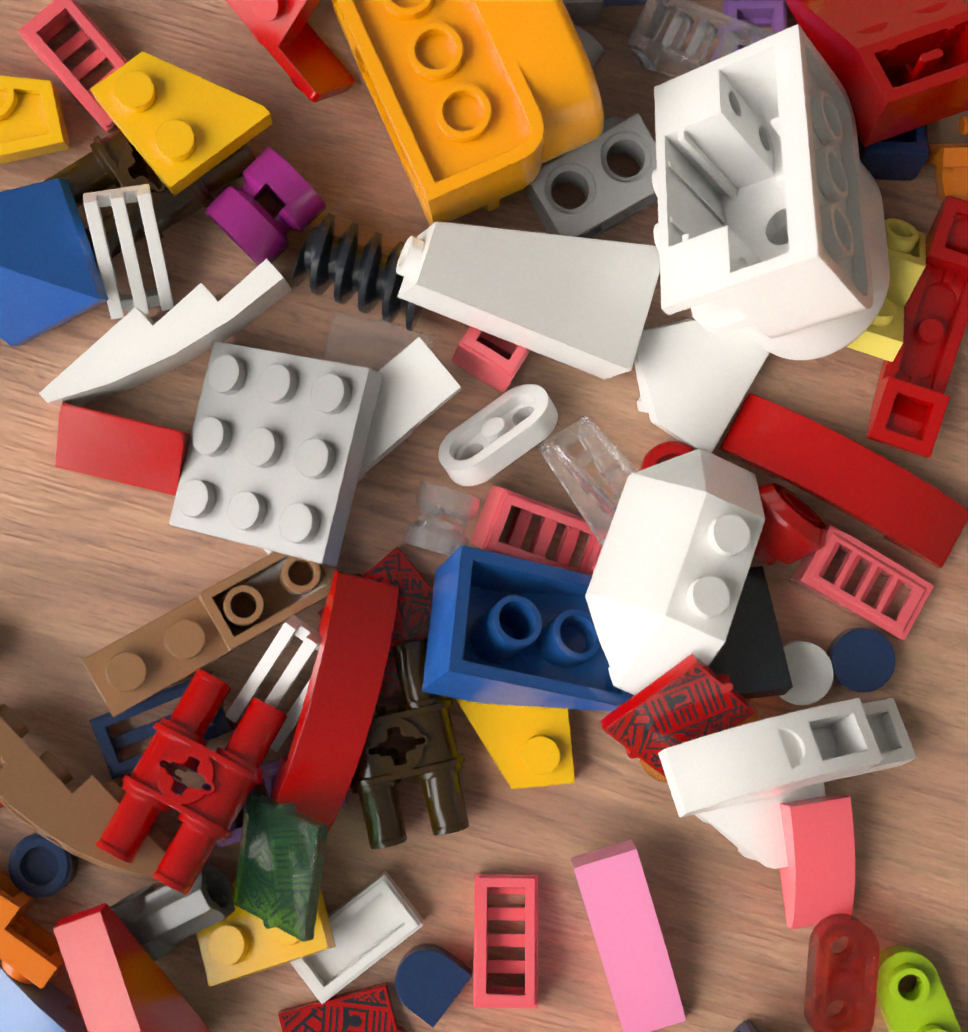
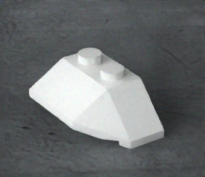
(674, 565)

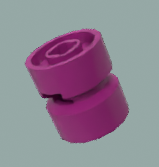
(249, 223)

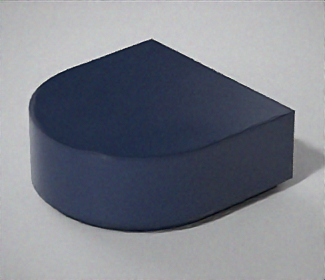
(430, 981)

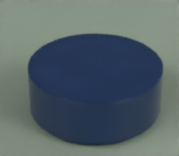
(861, 659)
(41, 866)

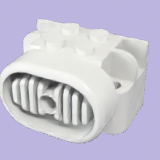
(768, 201)

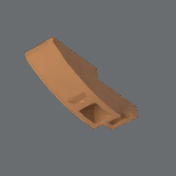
(206, 628)
(37, 795)

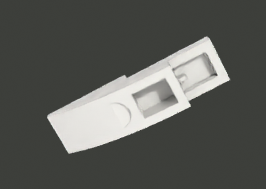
(785, 754)

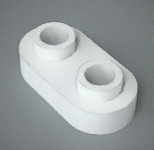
(498, 435)

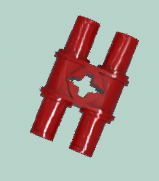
(204, 813)

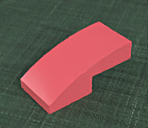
(819, 859)

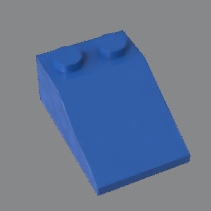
(515, 635)

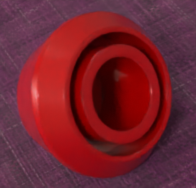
(789, 527)

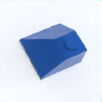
(44, 261)

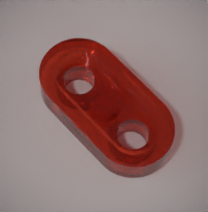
(841, 976)

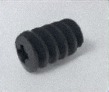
(353, 270)

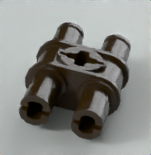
(119, 163)
(431, 760)

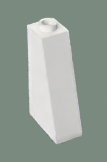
(537, 290)

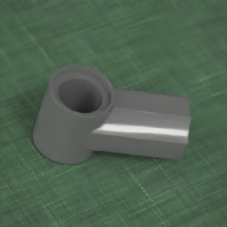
(166, 917)

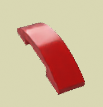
(911, 389)
(846, 478)
(339, 697)

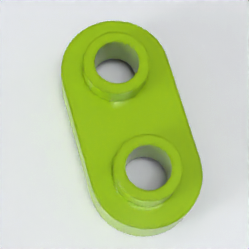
(921, 1009)

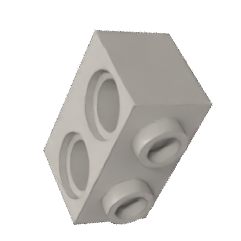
(607, 196)

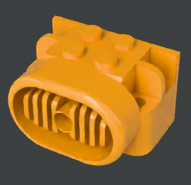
(473, 92)

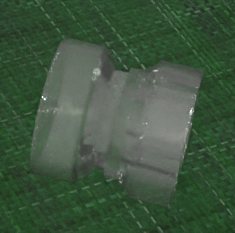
(436, 534)

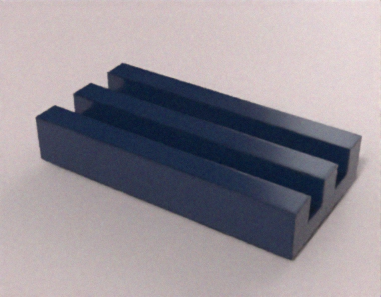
(110, 745)

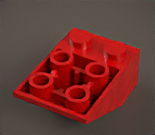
(894, 58)

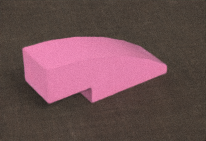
(629, 937)

